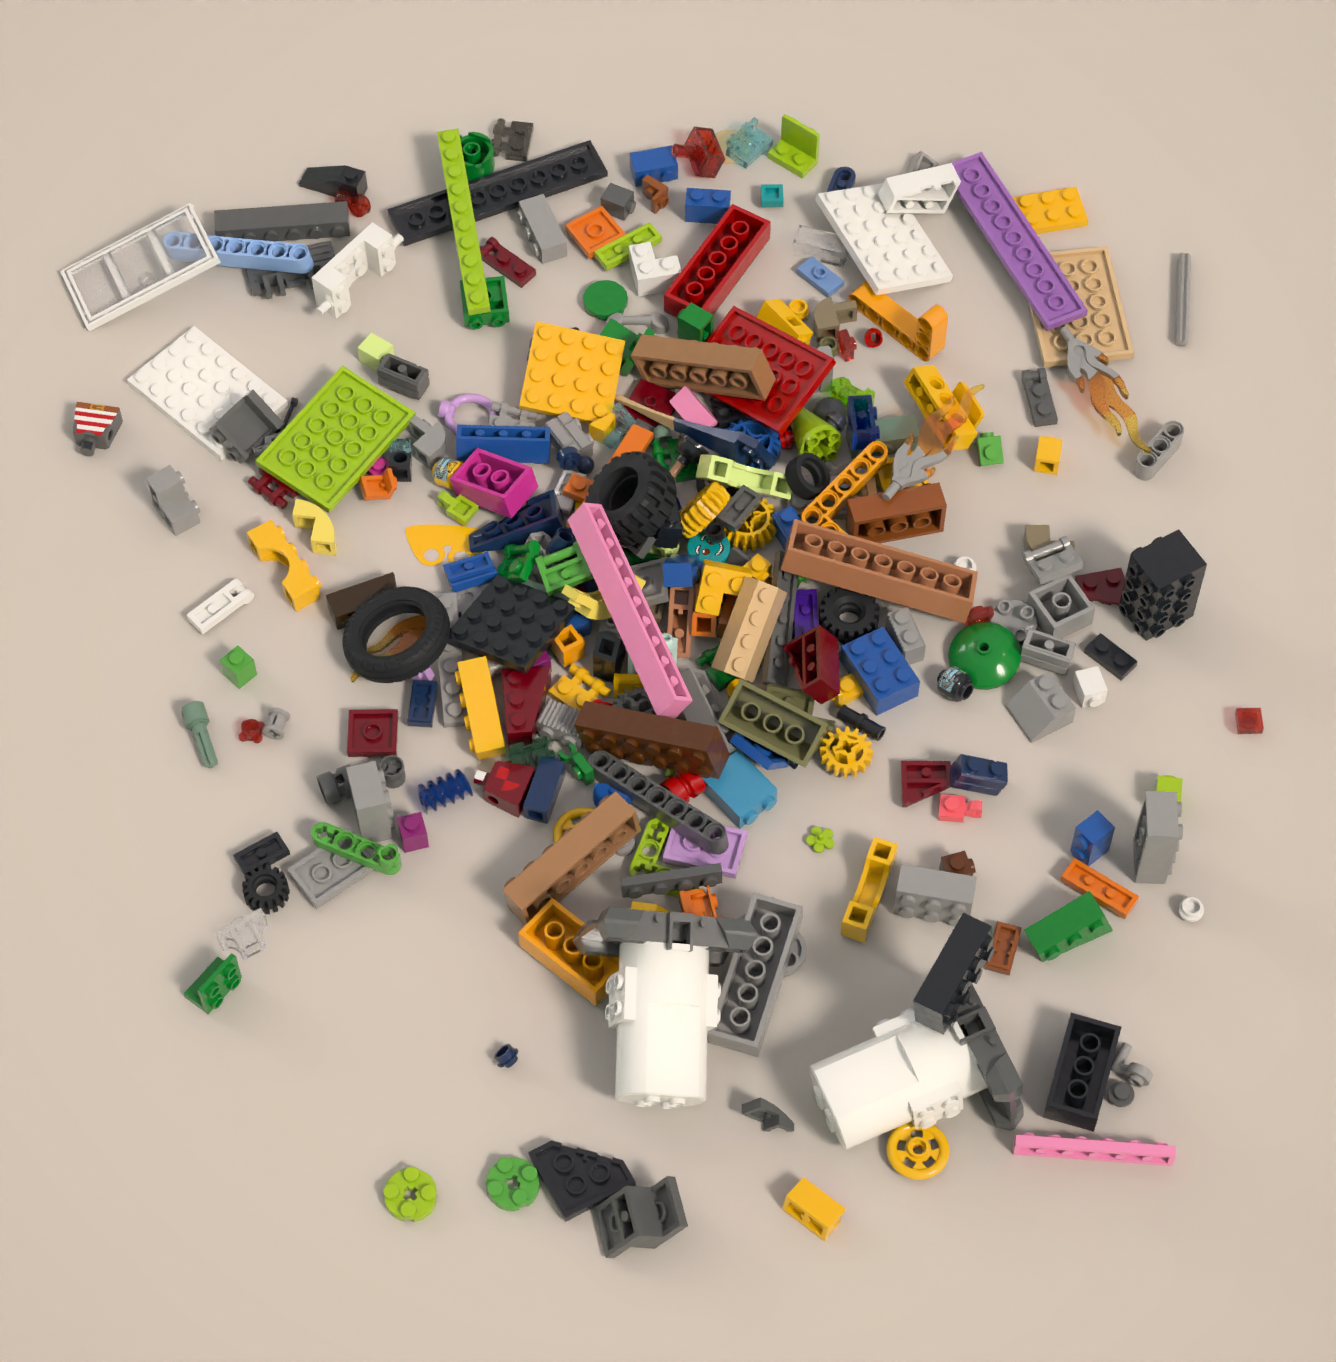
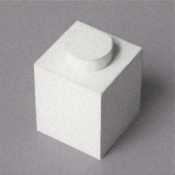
(1090, 687)

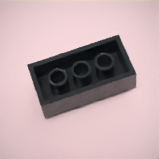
(954, 973)
(1082, 1072)

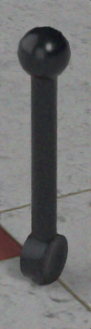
(294, 401)

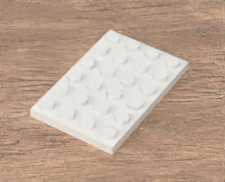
(885, 246)
(198, 384)

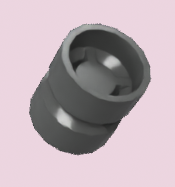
(329, 786)

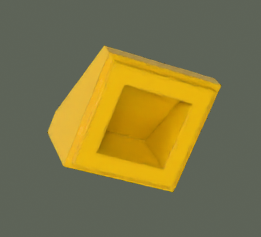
(602, 427)

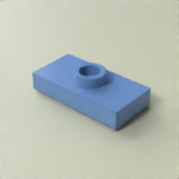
(820, 277)

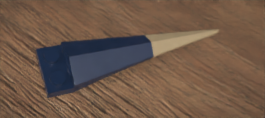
(728, 443)

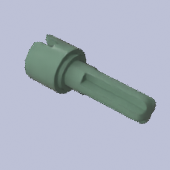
(196, 720)

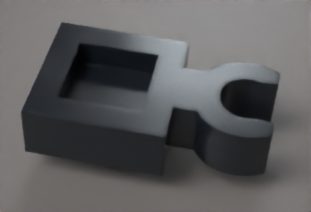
(724, 414)

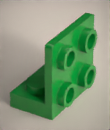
(616, 330)
(214, 984)

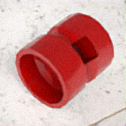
(685, 785)

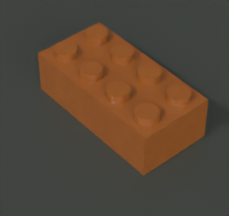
(907, 514)

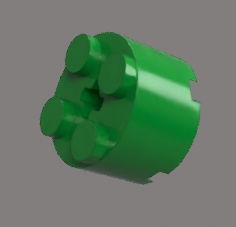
(477, 155)

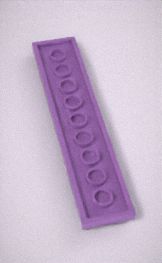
(1016, 243)

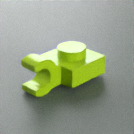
(458, 509)

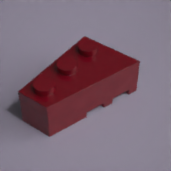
(816, 663)
(524, 701)

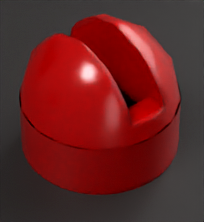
(867, 337)

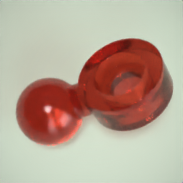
(358, 204)

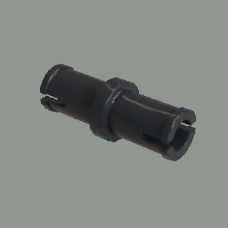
(861, 722)

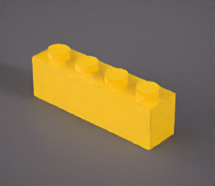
(481, 707)

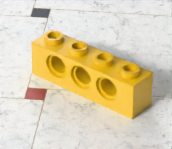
(931, 394)

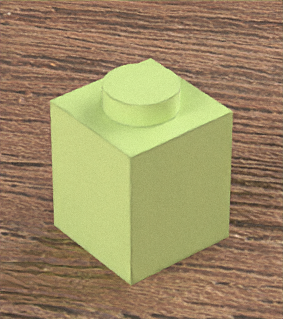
(373, 351)

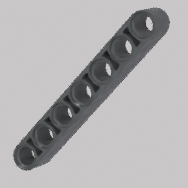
(664, 810)

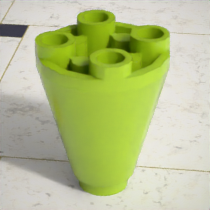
(815, 436)

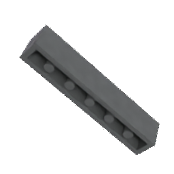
(284, 222)

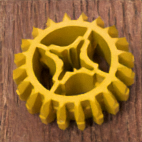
(703, 509)
(747, 536)

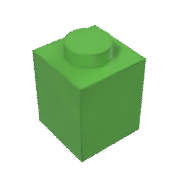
(238, 667)

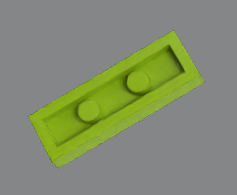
(618, 250)

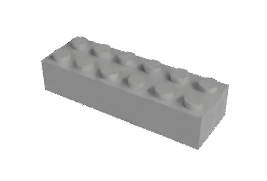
(756, 976)

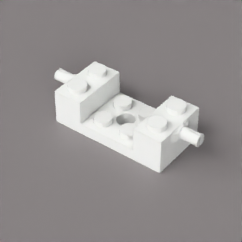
(369, 250)

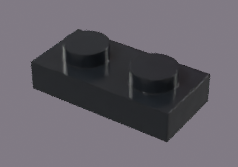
(1110, 656)
(261, 853)

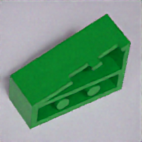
(1068, 927)

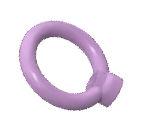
(448, 409)

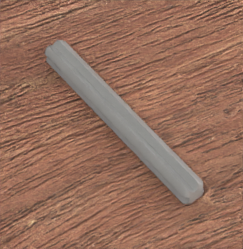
(1183, 299)

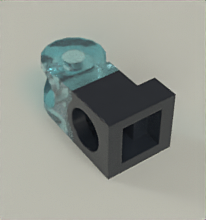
(401, 459)

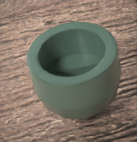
(662, 434)

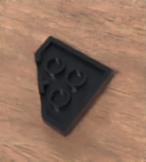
(578, 1177)

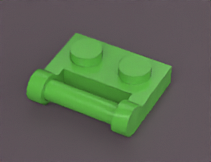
(570, 572)

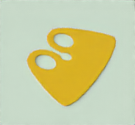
(436, 537)

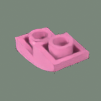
(691, 408)

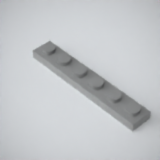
(452, 709)

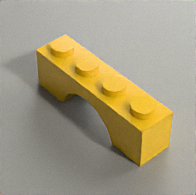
(270, 545)
(870, 889)

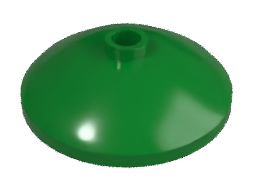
(990, 667)

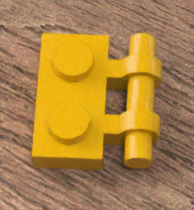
(572, 694)

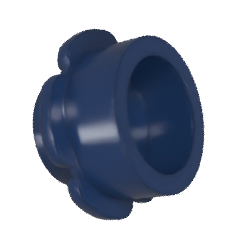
(506, 1056)

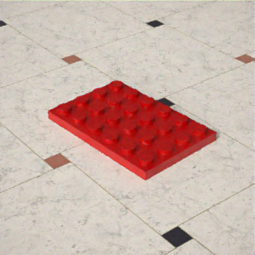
(795, 365)

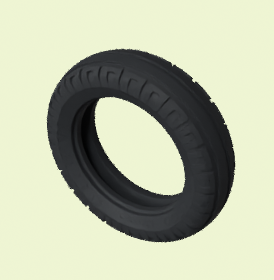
(413, 659)

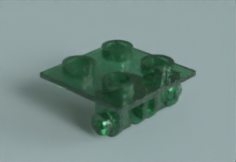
(539, 745)

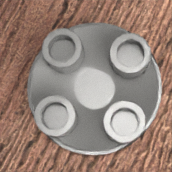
(1016, 617)

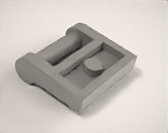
(1055, 565)

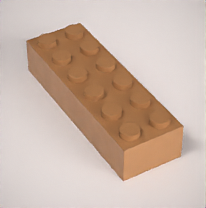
(704, 366)
(572, 857)

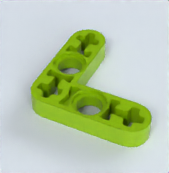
(650, 863)

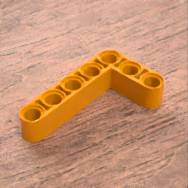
(921, 336)
(849, 477)

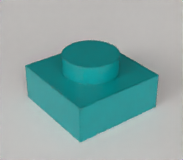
(772, 195)

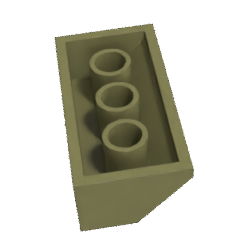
(773, 723)

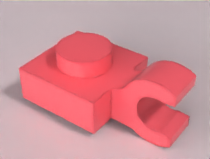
(954, 808)

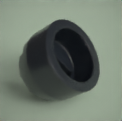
(718, 533)

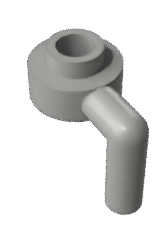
(1136, 1073)

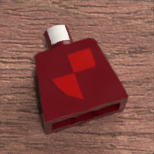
(506, 785)

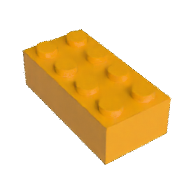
(550, 941)

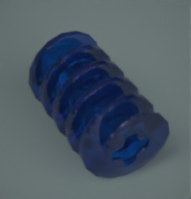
(443, 790)

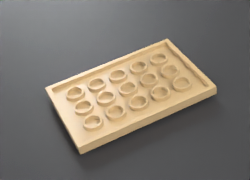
(1105, 325)

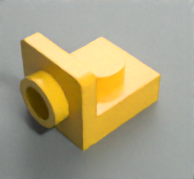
(849, 691)

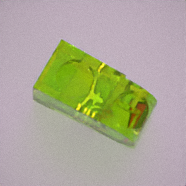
(842, 388)

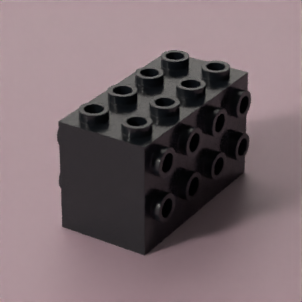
(1162, 585)

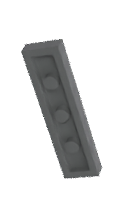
(665, 881)

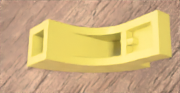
(591, 604)

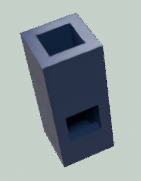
(544, 789)

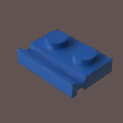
(470, 572)

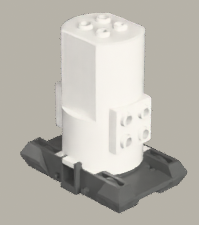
(662, 997)
(917, 1076)

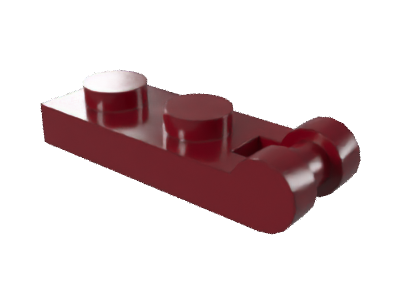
(507, 263)

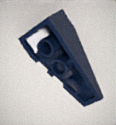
(539, 515)

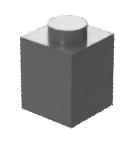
(618, 201)

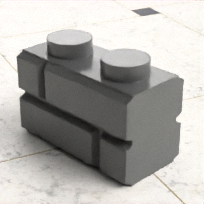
(403, 376)

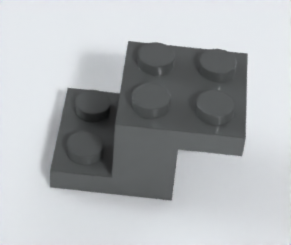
(640, 1217)

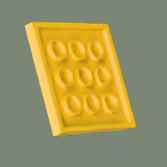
(571, 373)

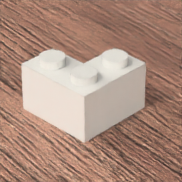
(652, 274)

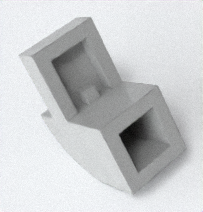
(431, 441)

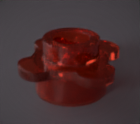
(249, 725)

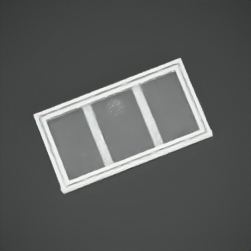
(140, 266)

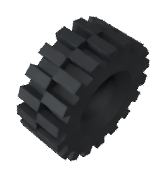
(848, 601)

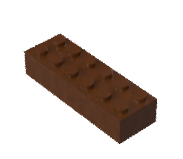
(652, 739)

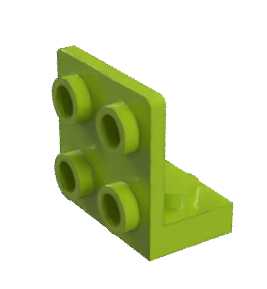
(797, 148)

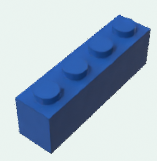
(512, 442)

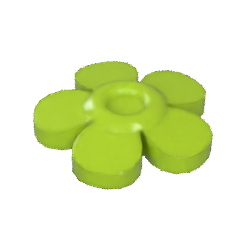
(820, 840)

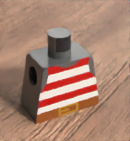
(95, 426)

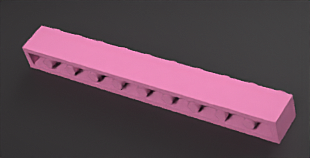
(629, 610)

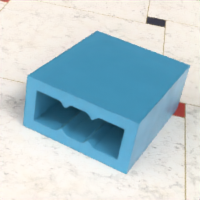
(741, 790)

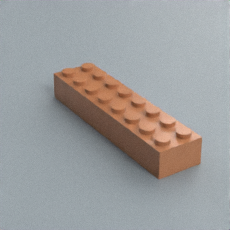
(879, 571)

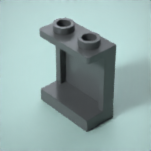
(245, 426)

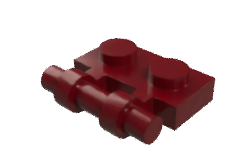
(274, 497)

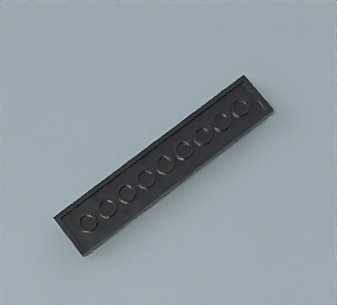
(501, 191)

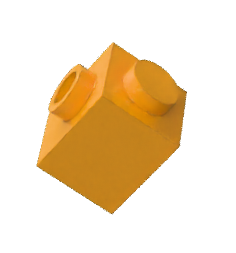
(568, 646)

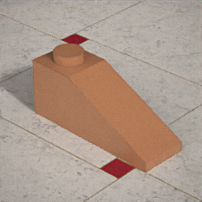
(680, 618)

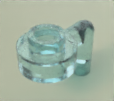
(615, 437)

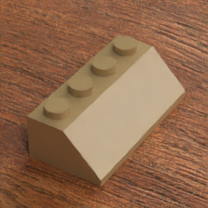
(749, 629)

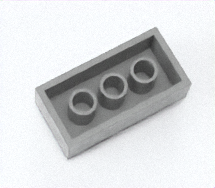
(1157, 837)

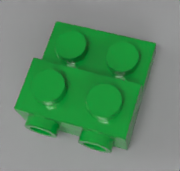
(498, 304)

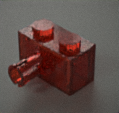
(702, 151)

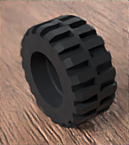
(634, 495)

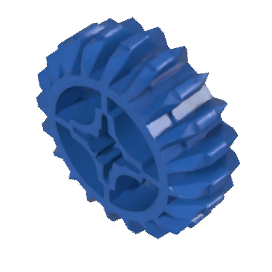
(766, 436)

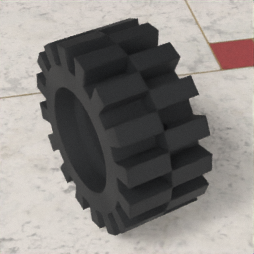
(265, 876)

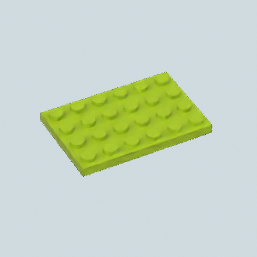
(335, 439)

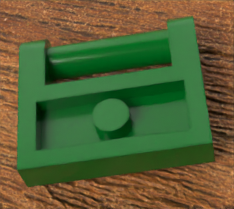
(519, 568)

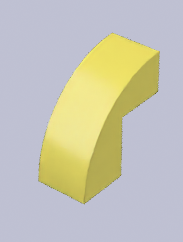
(312, 517)

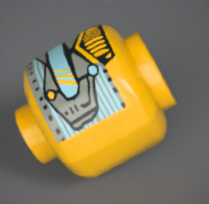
(444, 470)

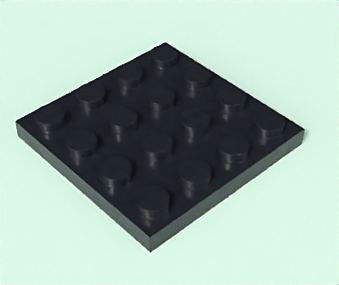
(511, 624)

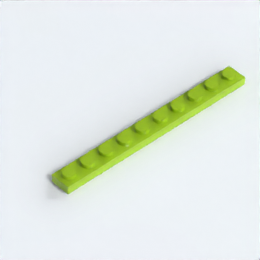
(463, 222)

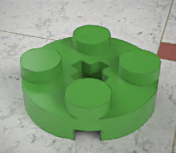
(510, 1169)

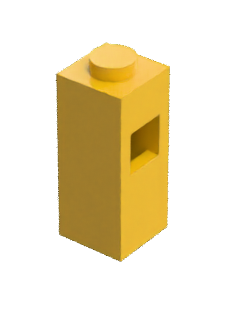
(783, 318)

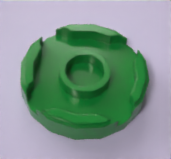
(605, 299)

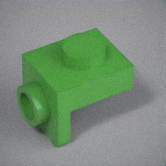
(989, 449)

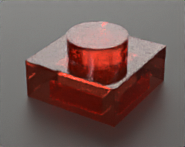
(847, 345)
(979, 614)
(1249, 721)

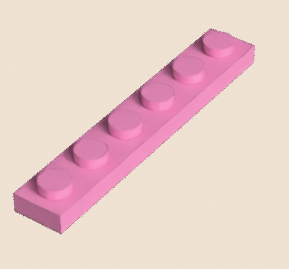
(1085, 1149)

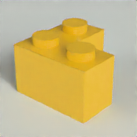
(716, 580)

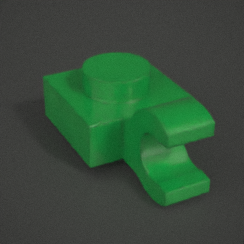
(580, 767)

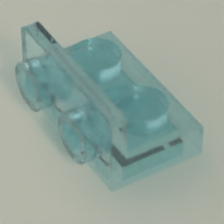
(747, 144)

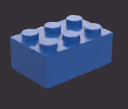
(880, 670)

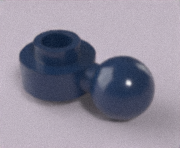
(569, 458)

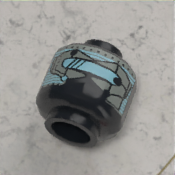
(955, 684)

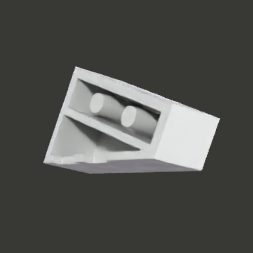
(920, 191)

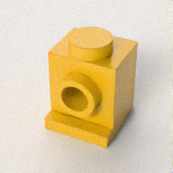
(760, 568)

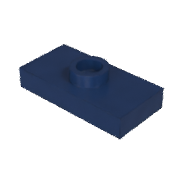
(422, 703)

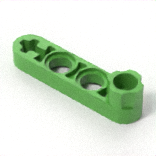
(382, 853)

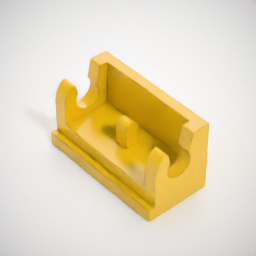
(813, 1208)

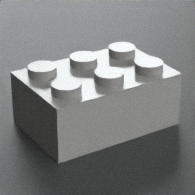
(371, 801)
(933, 894)

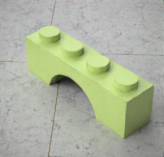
(735, 475)

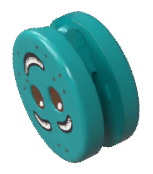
(701, 545)

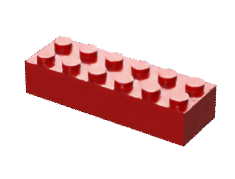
(719, 262)

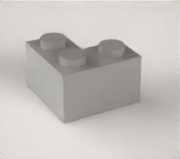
(172, 500)

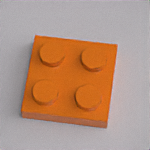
(594, 230)

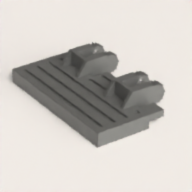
(264, 279)

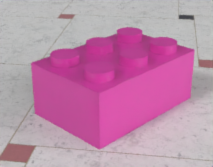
(494, 482)

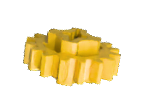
(844, 755)

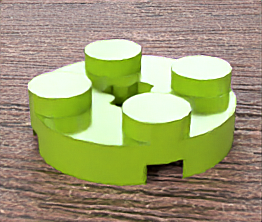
(410, 1209)

